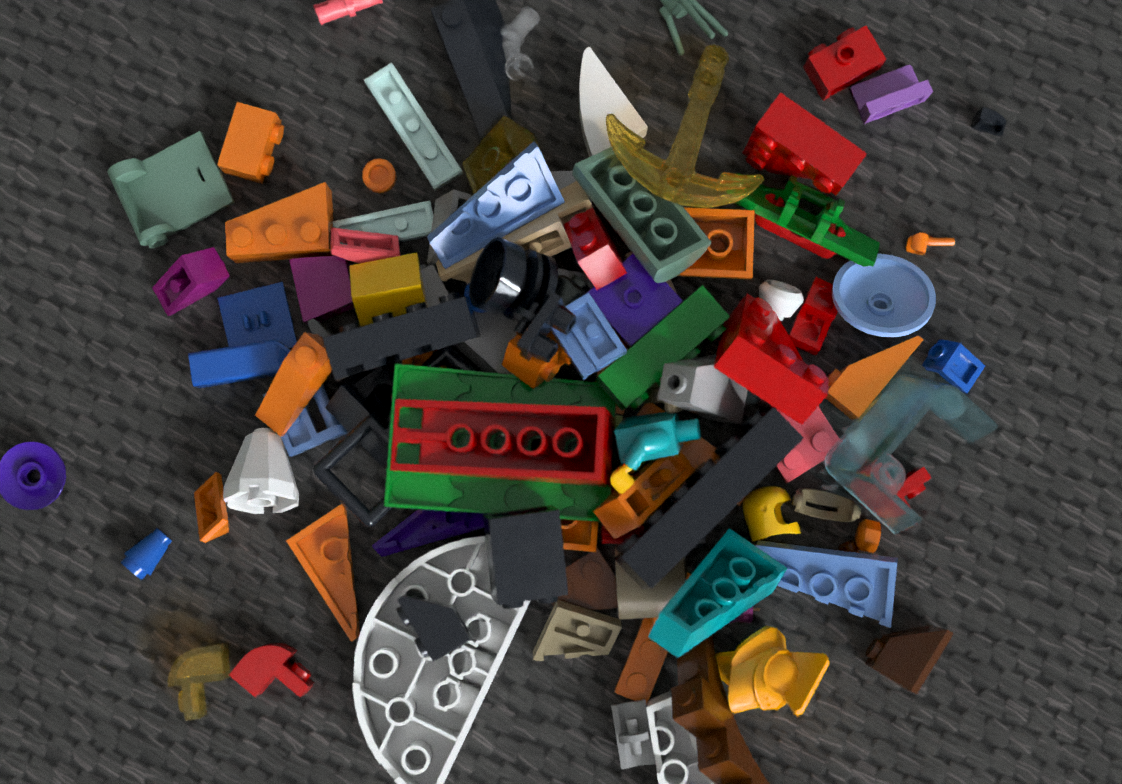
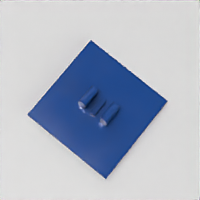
(258, 316)

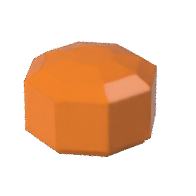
(868, 535)

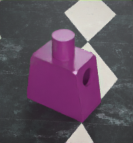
(322, 286)

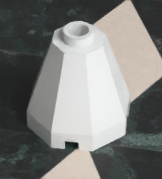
(261, 476)

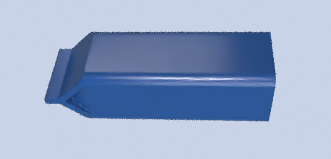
(237, 363)

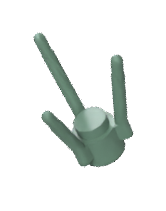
(692, 7)

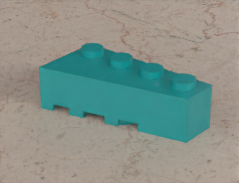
(717, 592)

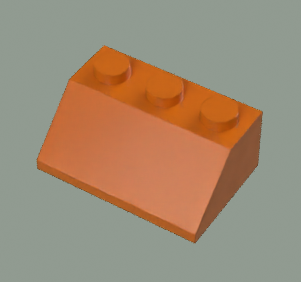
(731, 243)

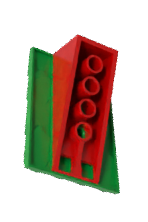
(472, 439)

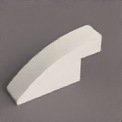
(599, 97)

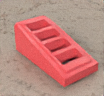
(363, 245)

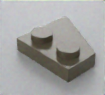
(576, 632)

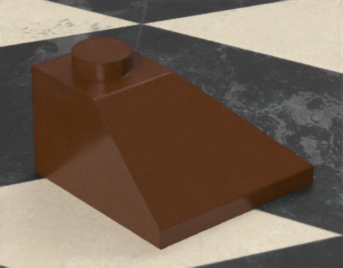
(908, 655)

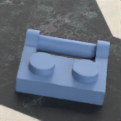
(303, 432)

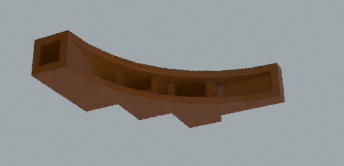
(704, 711)

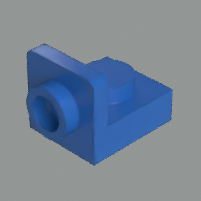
(954, 364)

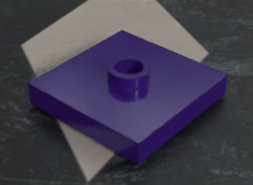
(635, 302)

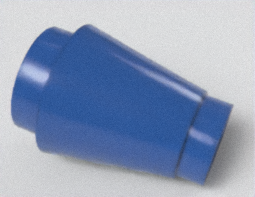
(146, 554)

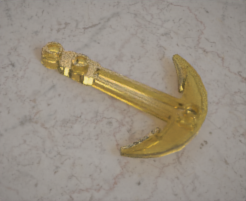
(678, 169)

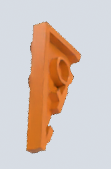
(327, 559)

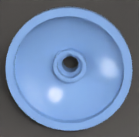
(885, 298)

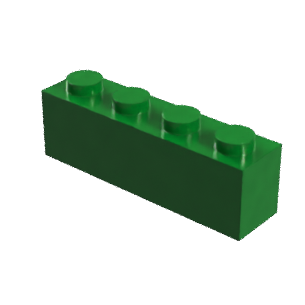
(667, 342)

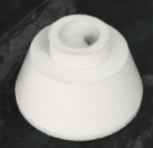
(782, 297)

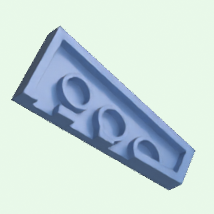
(502, 205)

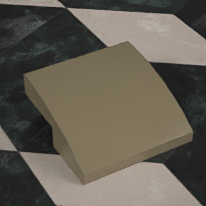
(646, 603)

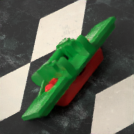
(820, 234)

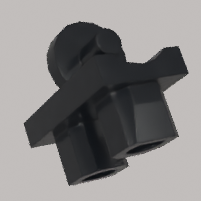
(535, 339)

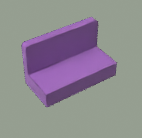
(889, 93)

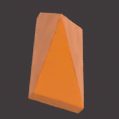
(211, 509)

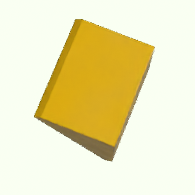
(386, 286)

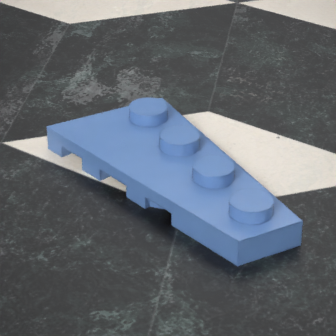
(843, 578)

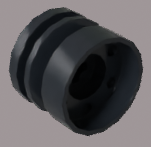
(511, 278)

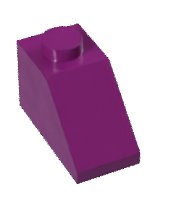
(190, 280)

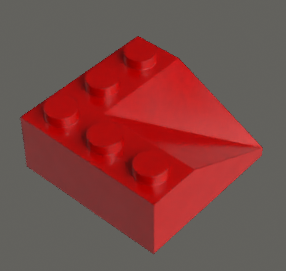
(800, 144)
(766, 362)

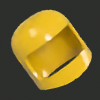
(760, 514)

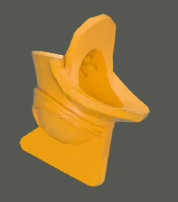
(768, 675)

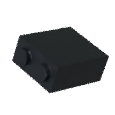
(525, 556)

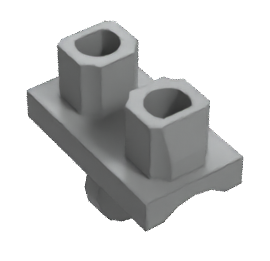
(633, 734)

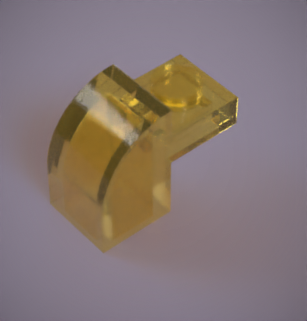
(193, 669)

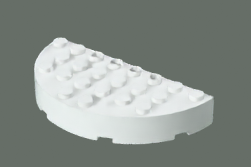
(420, 708)

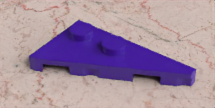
(427, 527)

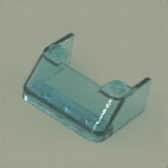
(863, 453)

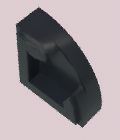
(989, 122)

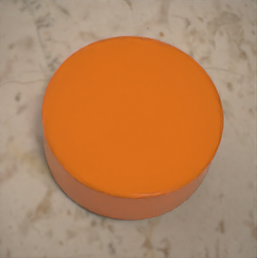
(379, 175)

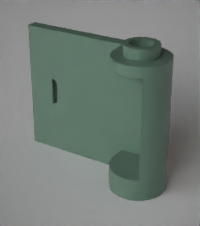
(168, 191)

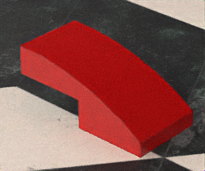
(814, 317)

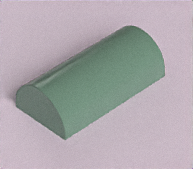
(653, 229)

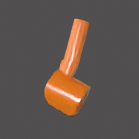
(918, 243)

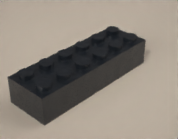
(708, 499)

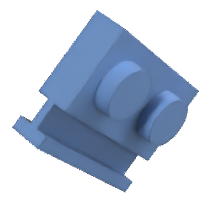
(592, 340)

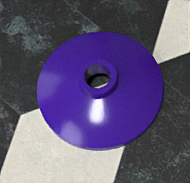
(15, 474)

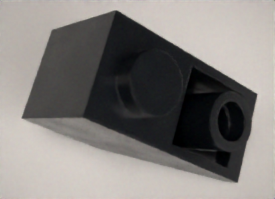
(436, 624)

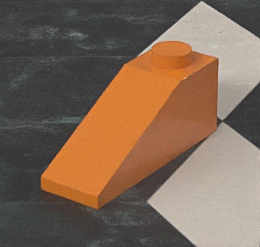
(862, 381)
(295, 383)
(651, 488)

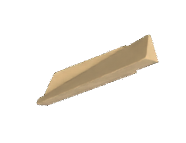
(542, 234)

